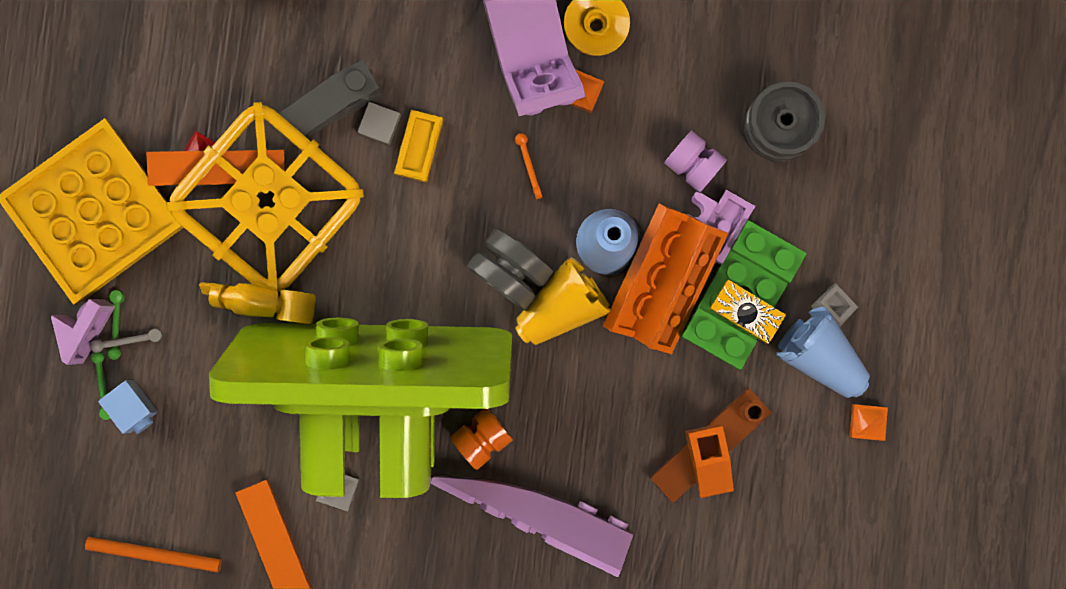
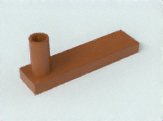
(737, 421)

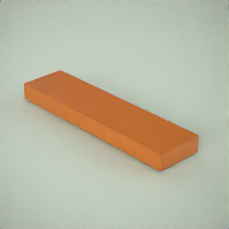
(173, 166)
(272, 537)

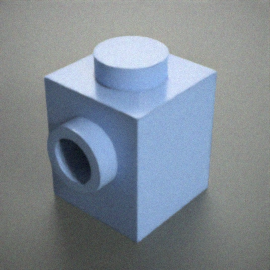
(129, 407)

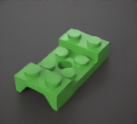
(763, 267)

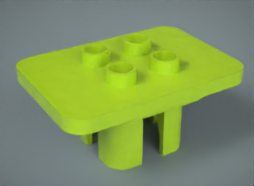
(351, 370)

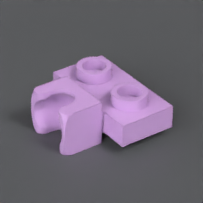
(728, 215)

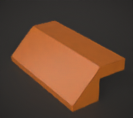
(665, 279)

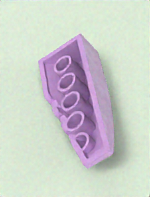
(560, 522)

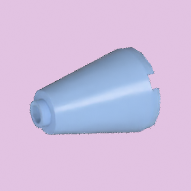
(602, 253)
(824, 354)

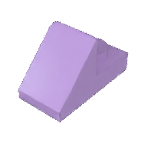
(76, 336)

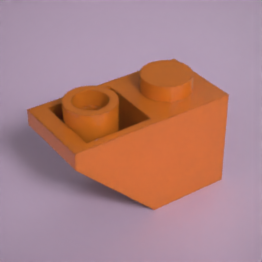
(710, 460)

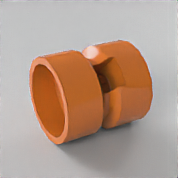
(481, 438)

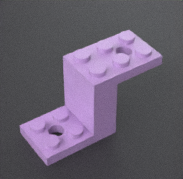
(533, 54)

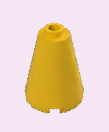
(562, 305)

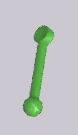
(117, 298)
(97, 358)

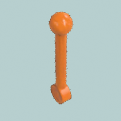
(521, 140)

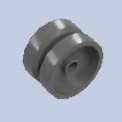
(794, 104)
(513, 265)

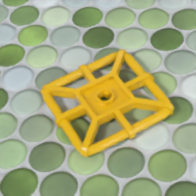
(265, 176)

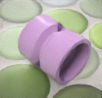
(695, 161)

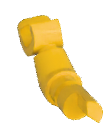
(261, 301)

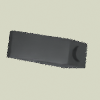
(333, 99)

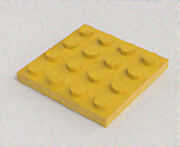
(90, 211)

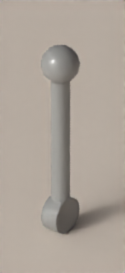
(154, 335)

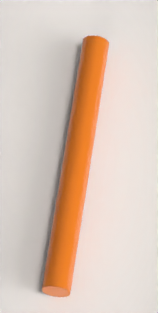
(153, 554)

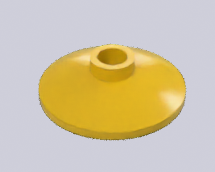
(614, 21)

